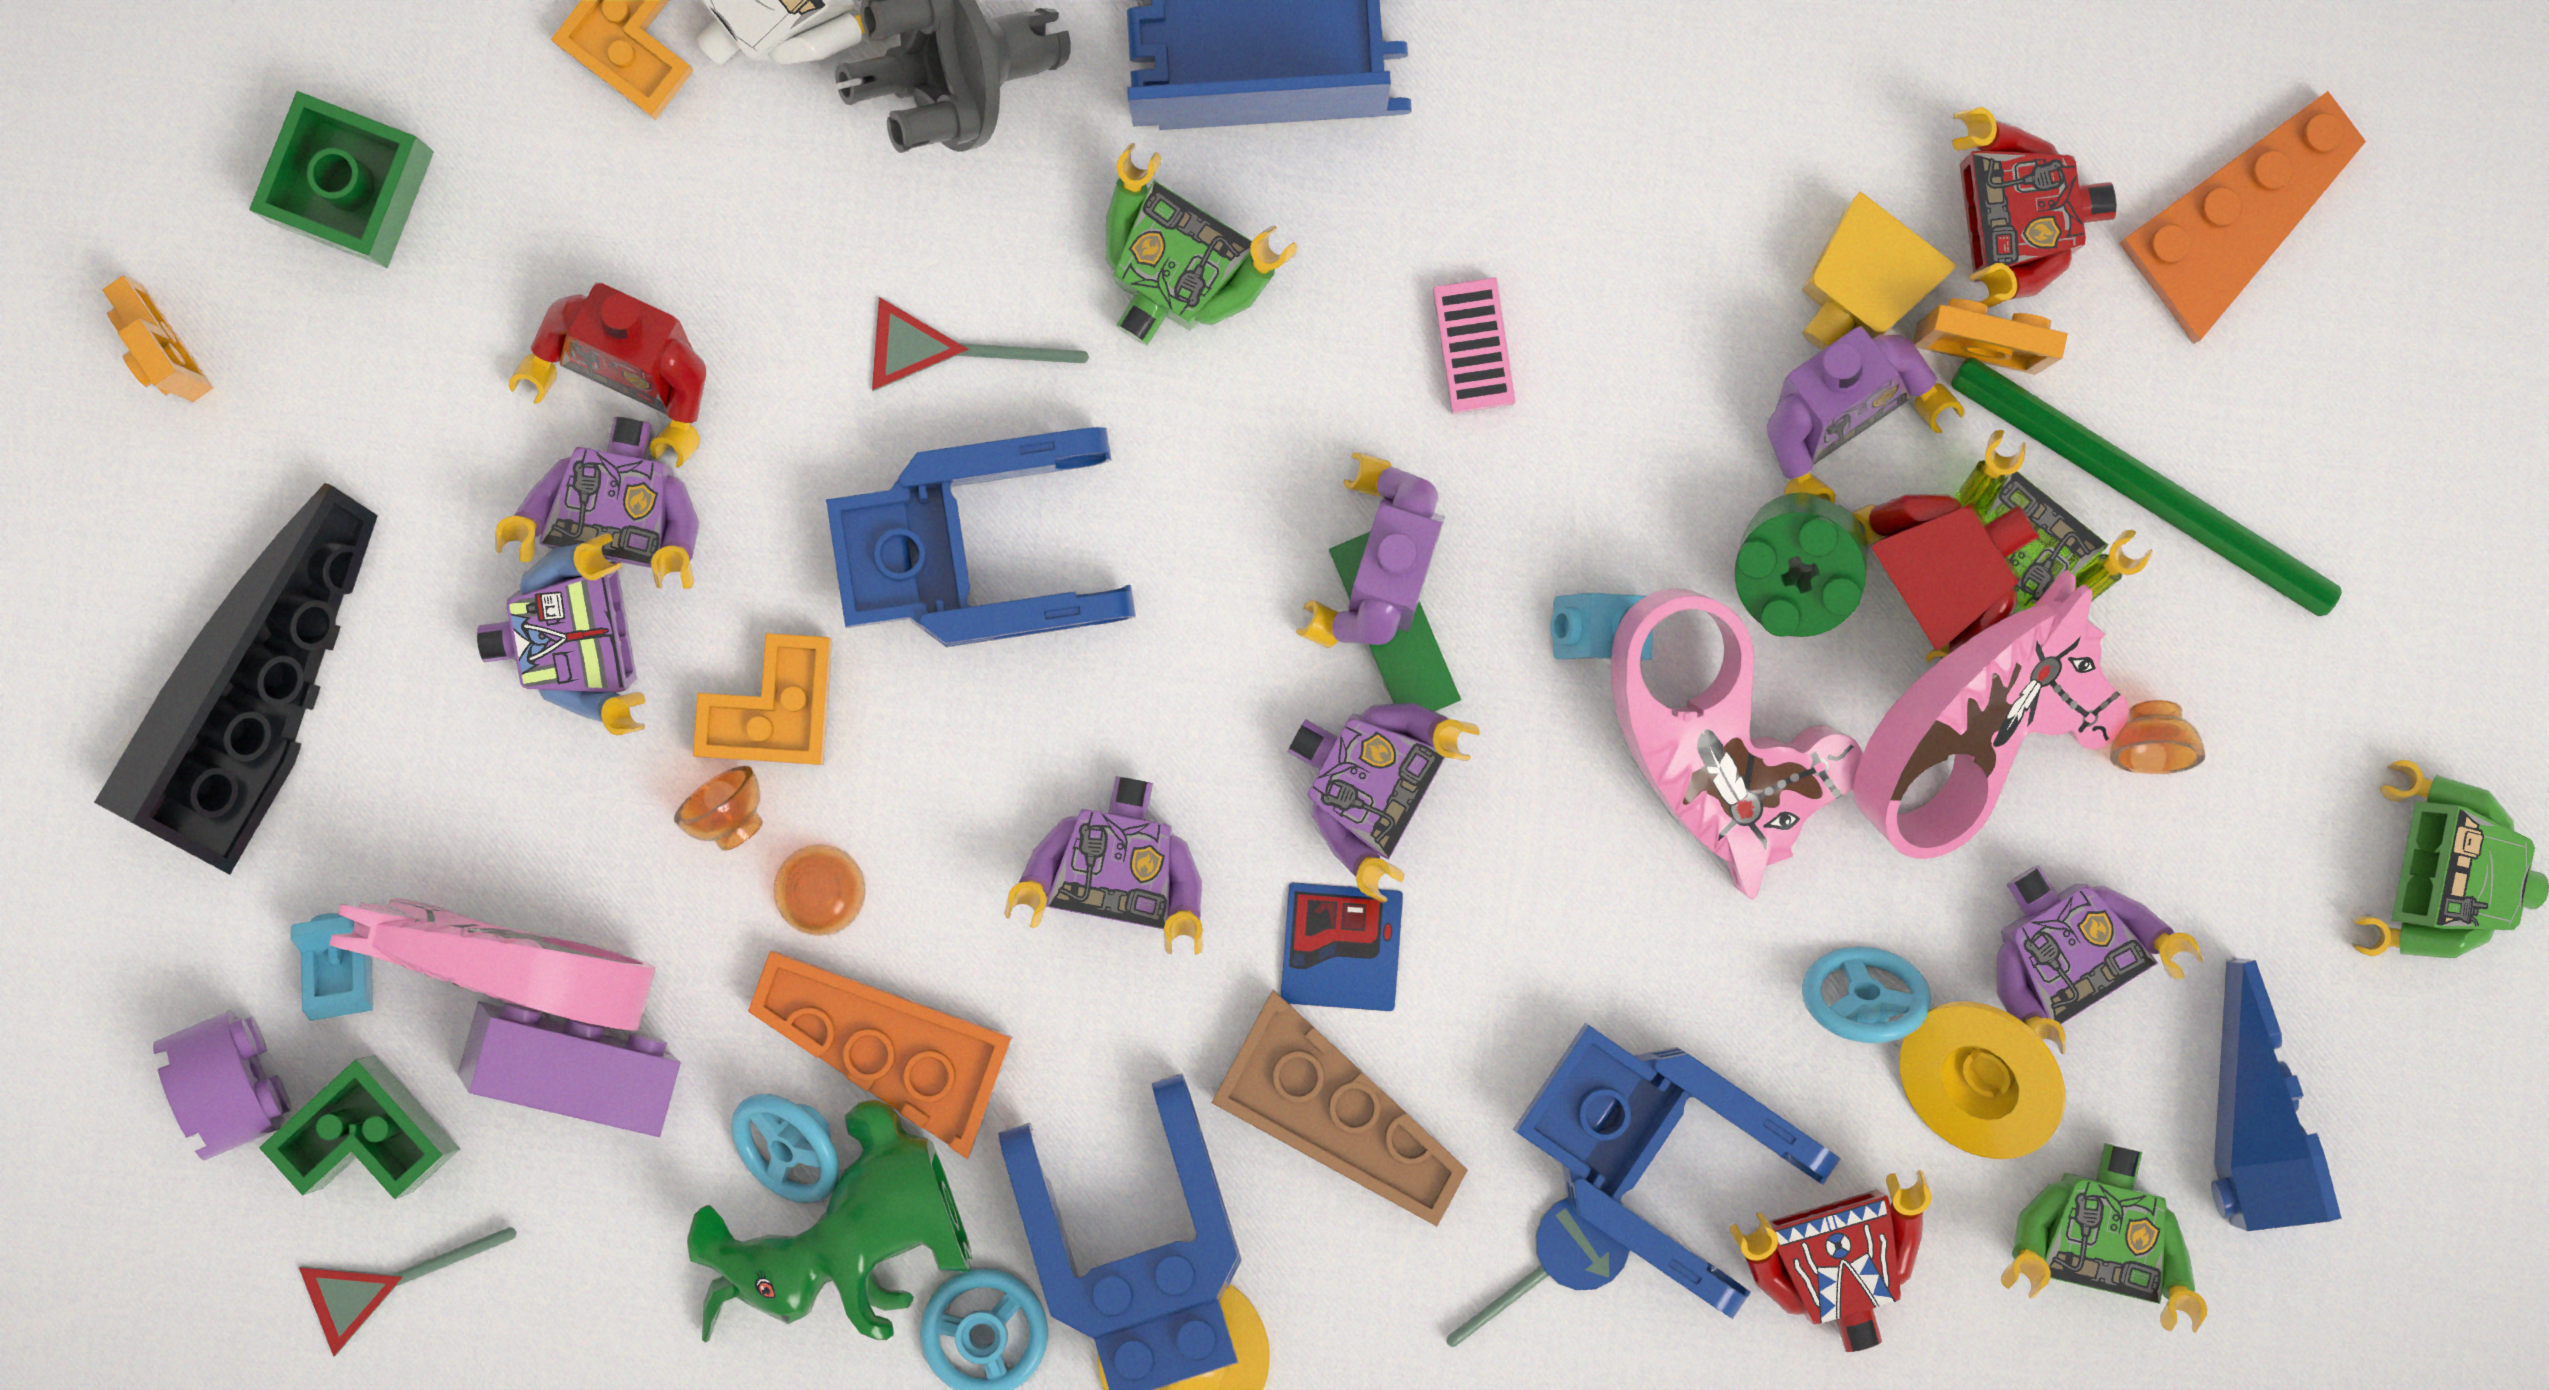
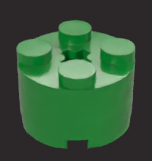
(1794, 600)

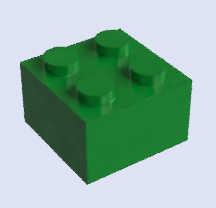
(341, 179)

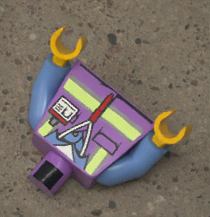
(571, 635)

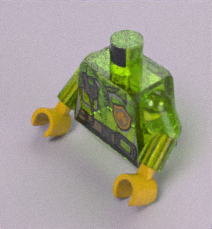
(2063, 541)

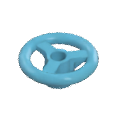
(1868, 1005)
(793, 1136)
(937, 1322)

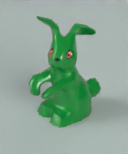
(877, 1211)

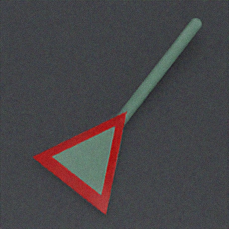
(911, 346)
(350, 1297)

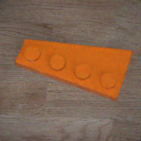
(2231, 223)
(900, 1050)

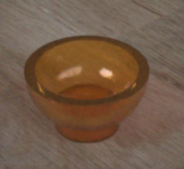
(2157, 740)
(723, 809)
(819, 890)

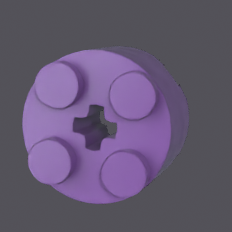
(220, 1083)

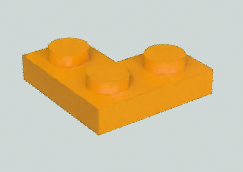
(613, 45)
(154, 347)
(787, 718)

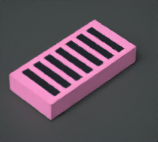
(1473, 345)

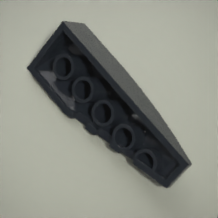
(235, 702)

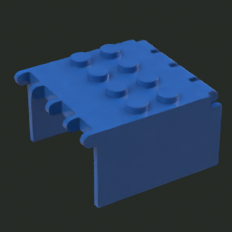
(1259, 62)

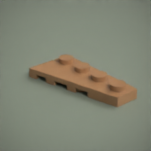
(1324, 1106)

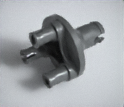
(950, 65)

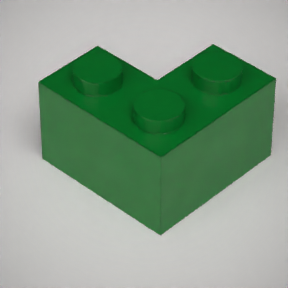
(366, 1118)

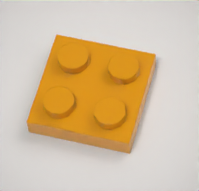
(1967, 331)

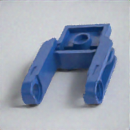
(905, 551)
(1609, 1118)
(1156, 1310)

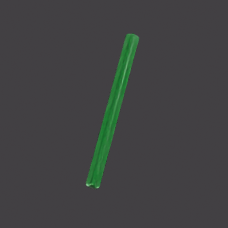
(2146, 487)

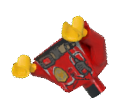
(2022, 207)
(627, 350)

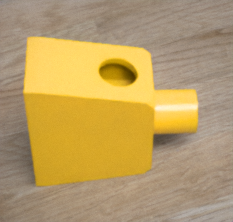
(1869, 274)

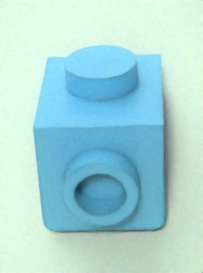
(1587, 625)
(331, 978)

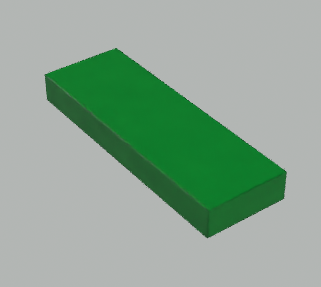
(1412, 659)

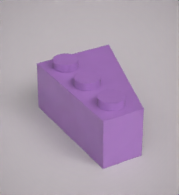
(568, 1068)

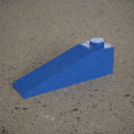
(2263, 1156)

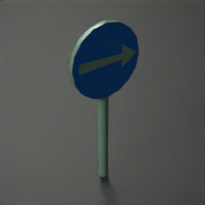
(1569, 1252)

